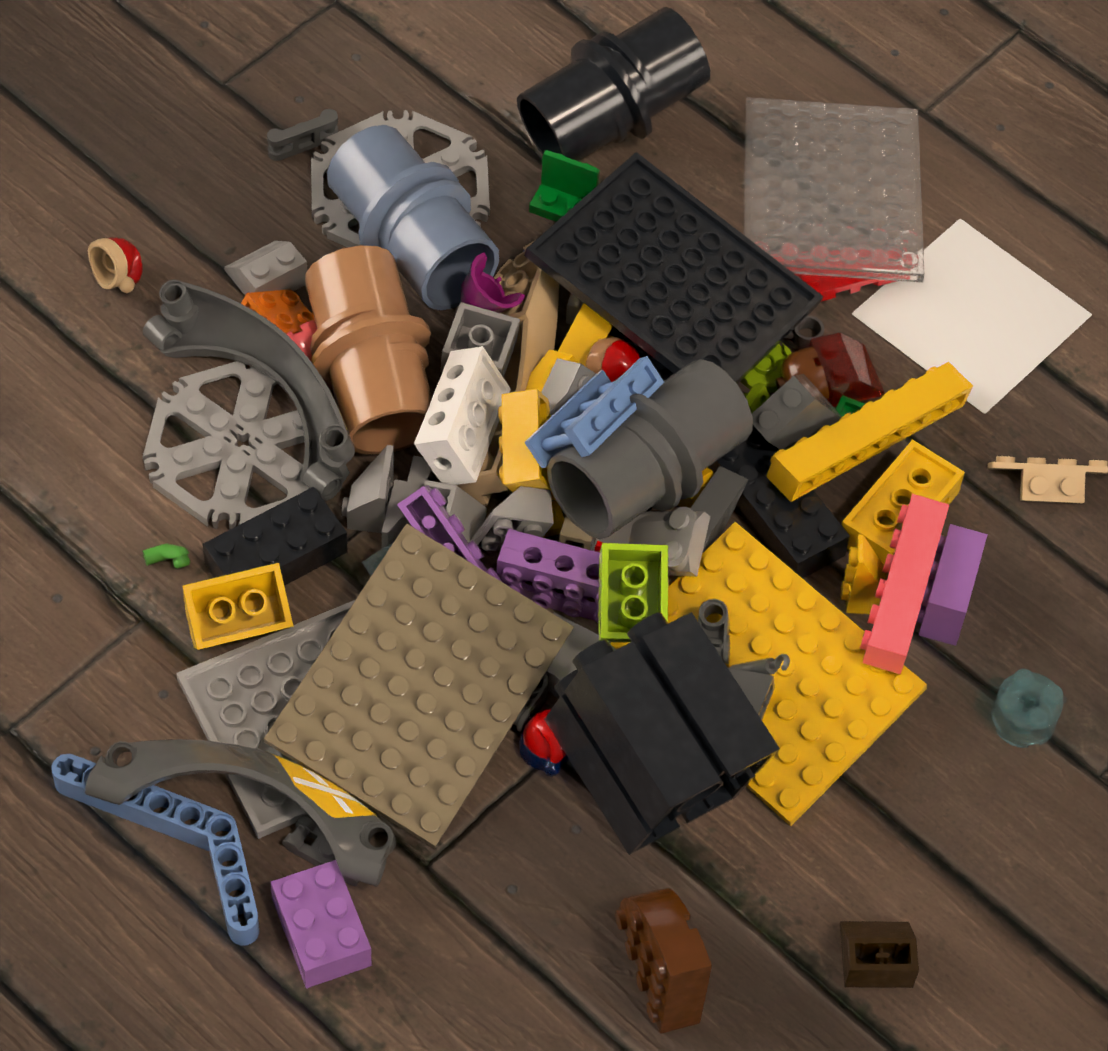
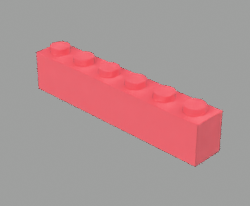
(905, 584)

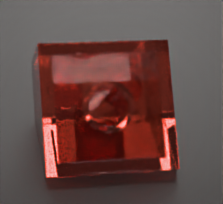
(846, 368)

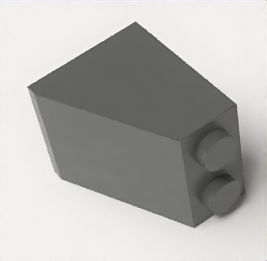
(794, 413)

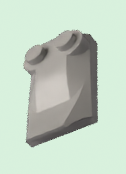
(679, 529)

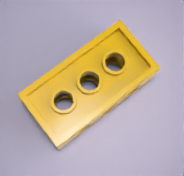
(912, 472)

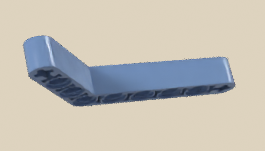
(70, 780)

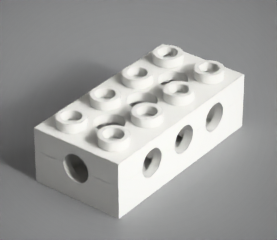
(462, 416)

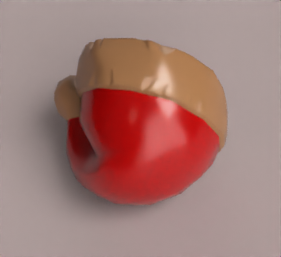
(612, 356)

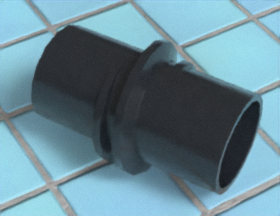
(614, 86)

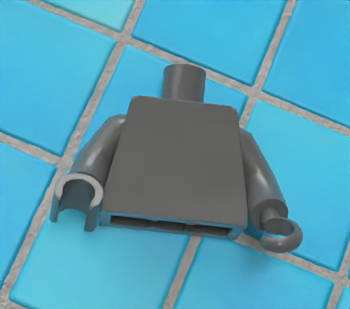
(757, 681)

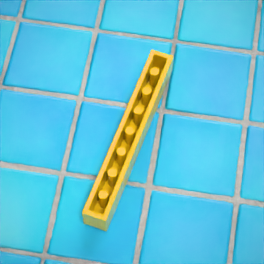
(868, 431)

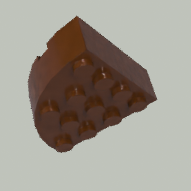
(668, 956)

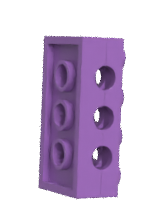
(550, 568)

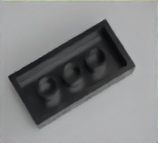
(295, 534)

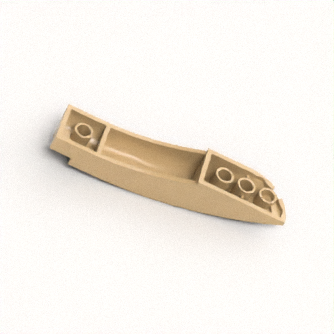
(535, 337)

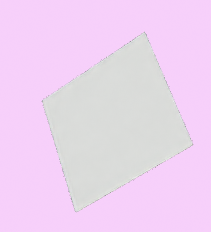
(974, 312)

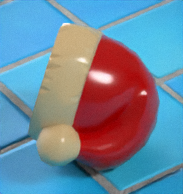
(115, 263)

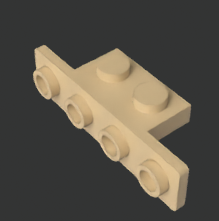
(1051, 482)

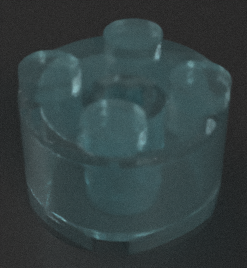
(1027, 709)

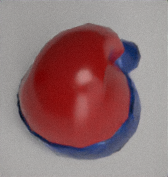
(540, 747)

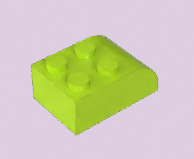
(630, 587)

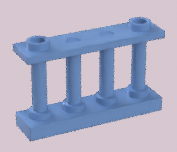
(593, 412)

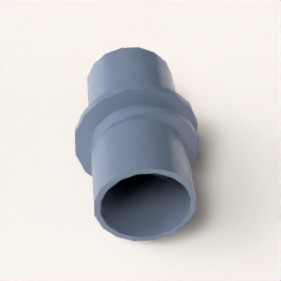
(412, 212)

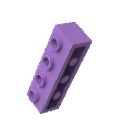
(426, 513)

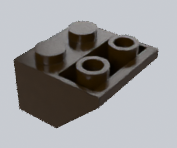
(879, 954)

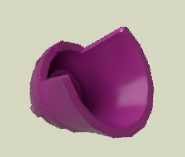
(484, 290)

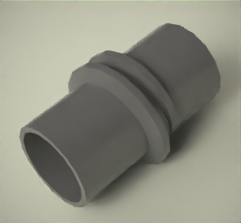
(655, 452)

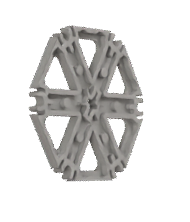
(456, 156)
(221, 447)

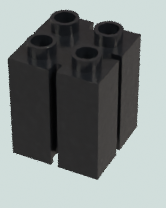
(658, 729)

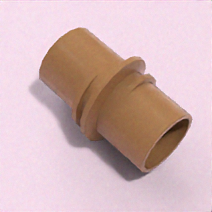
(369, 347)

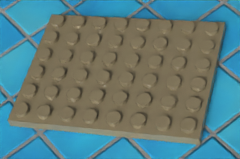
(419, 685)

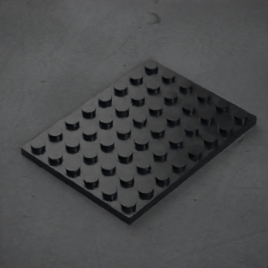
(672, 273)

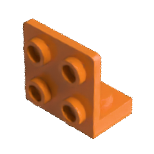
(280, 308)

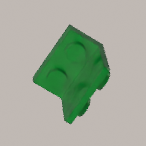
(562, 185)

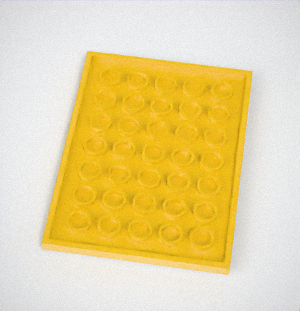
(827, 700)

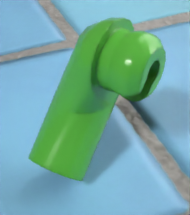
(167, 551)

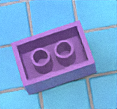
(951, 584)
(321, 924)

